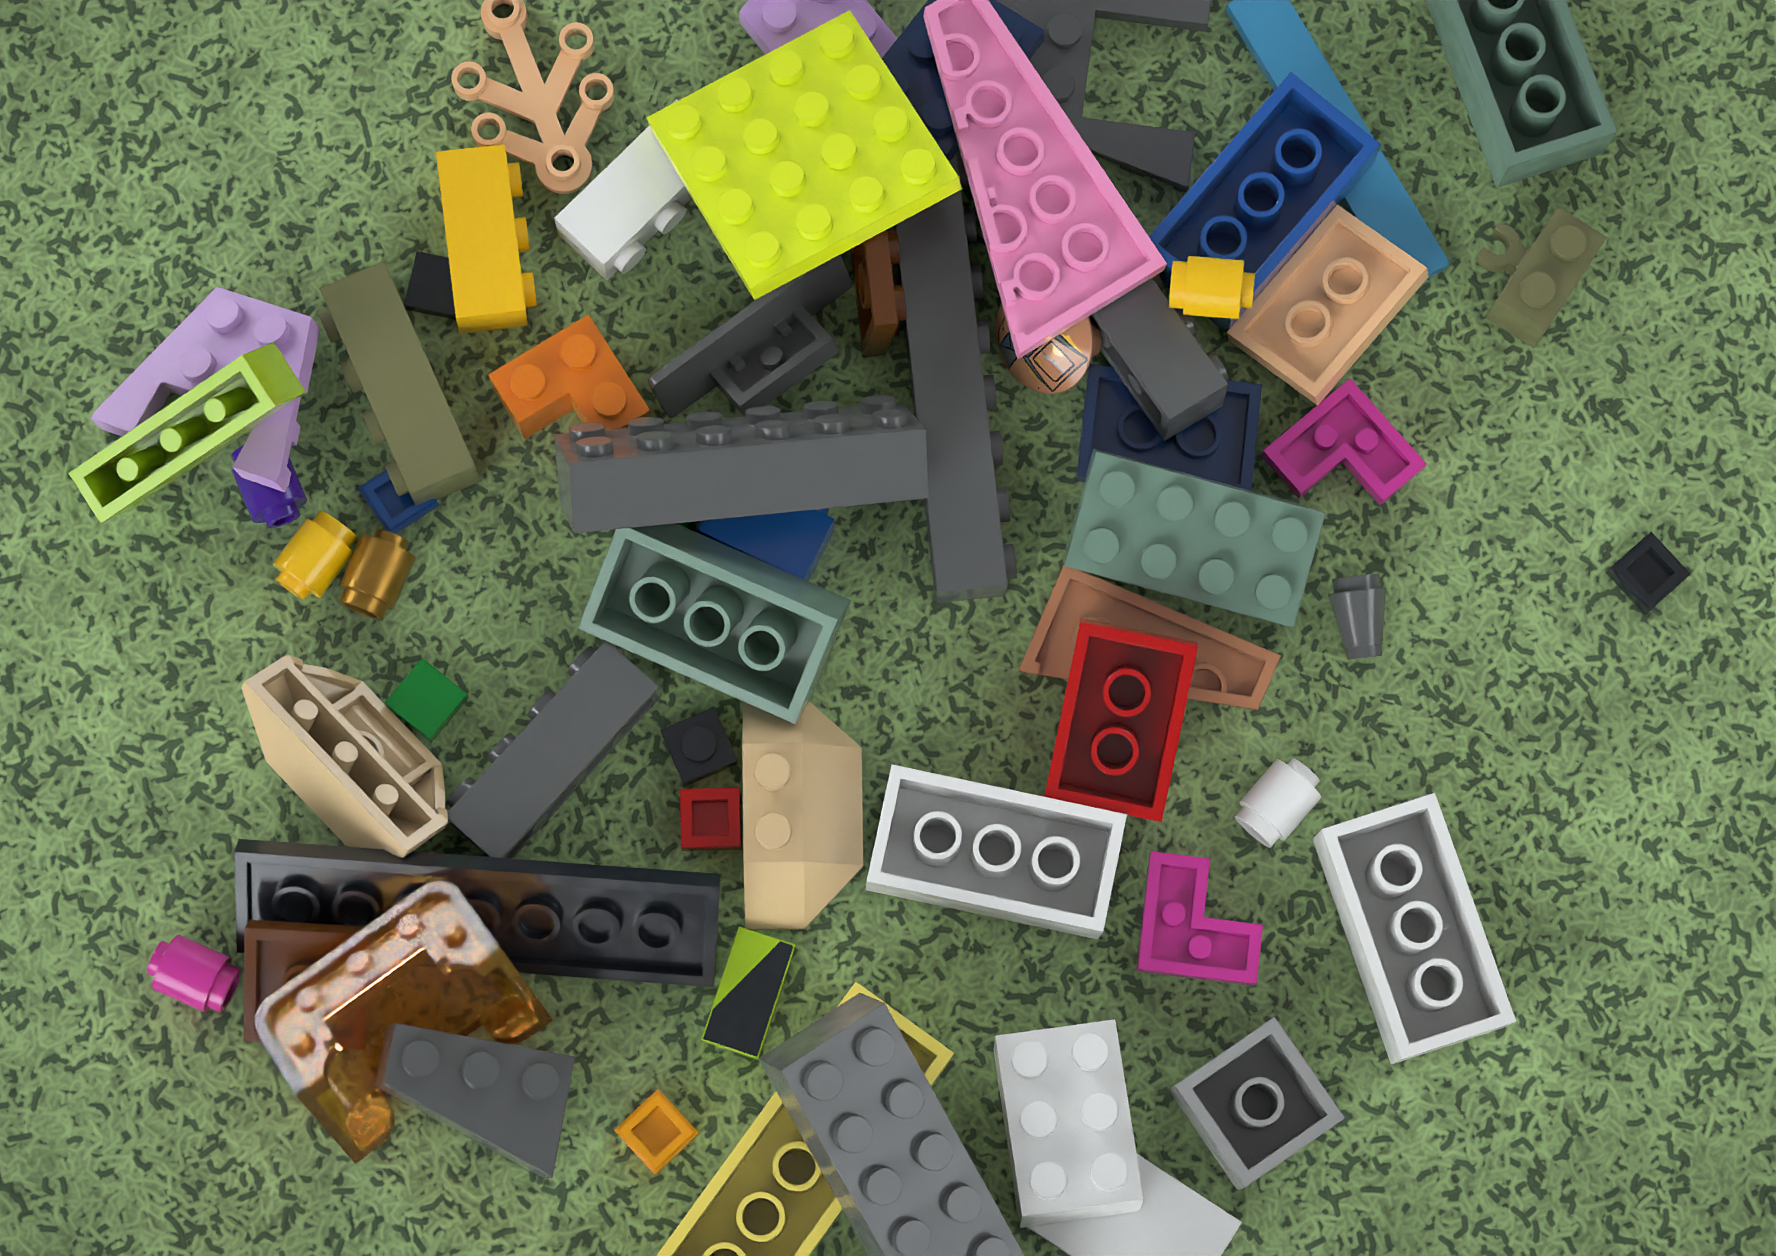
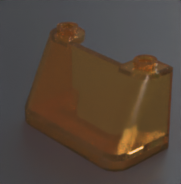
(412, 966)

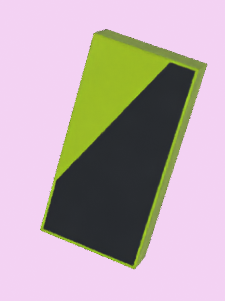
(748, 993)

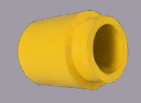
(1211, 287)
(314, 556)

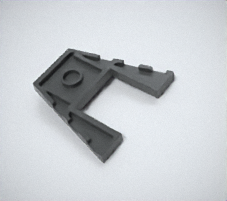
(1064, 65)

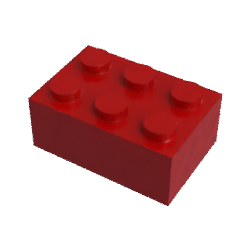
(1121, 719)

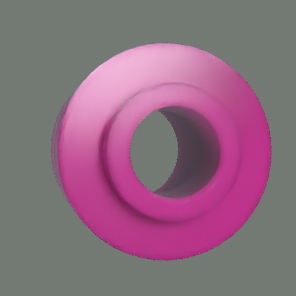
(194, 974)

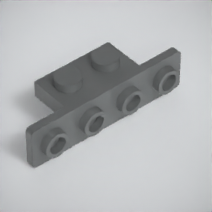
(759, 348)

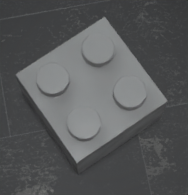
(1256, 1104)

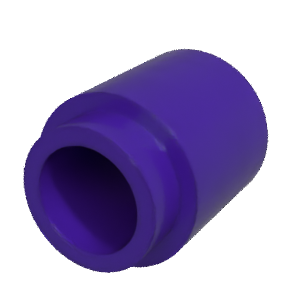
(269, 504)

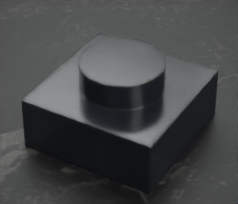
(699, 746)

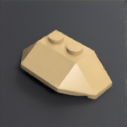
(347, 756)
(798, 816)

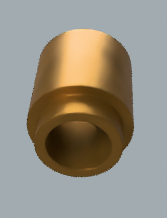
(376, 574)

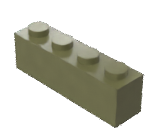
(399, 384)

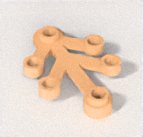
(538, 101)

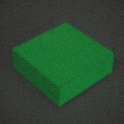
(426, 700)

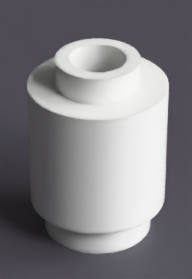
(1278, 801)

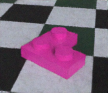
(1349, 432)
(1179, 937)

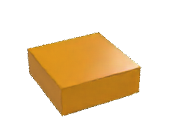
(656, 1131)

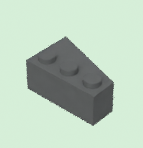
(486, 1089)

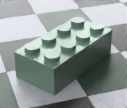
(1524, 83)
(1193, 537)
(715, 616)

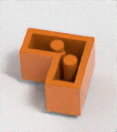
(564, 375)

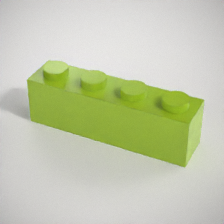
(187, 432)

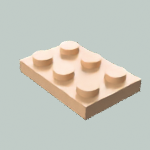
(1327, 304)

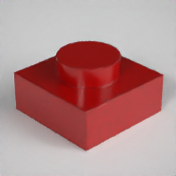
(710, 819)

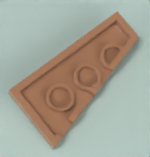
(1225, 666)

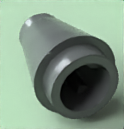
(1359, 614)

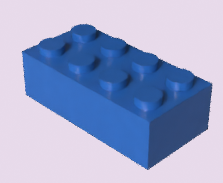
(1268, 187)

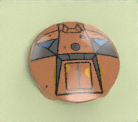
(1054, 364)

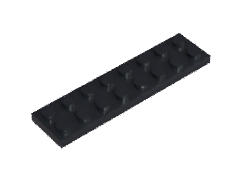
(539, 912)

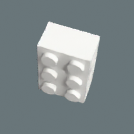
(1068, 1123)

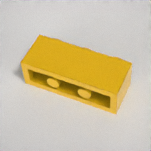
(485, 238)

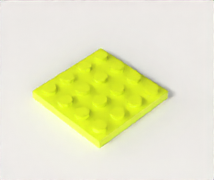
(803, 154)

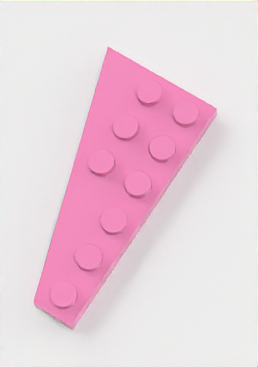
(1044, 203)

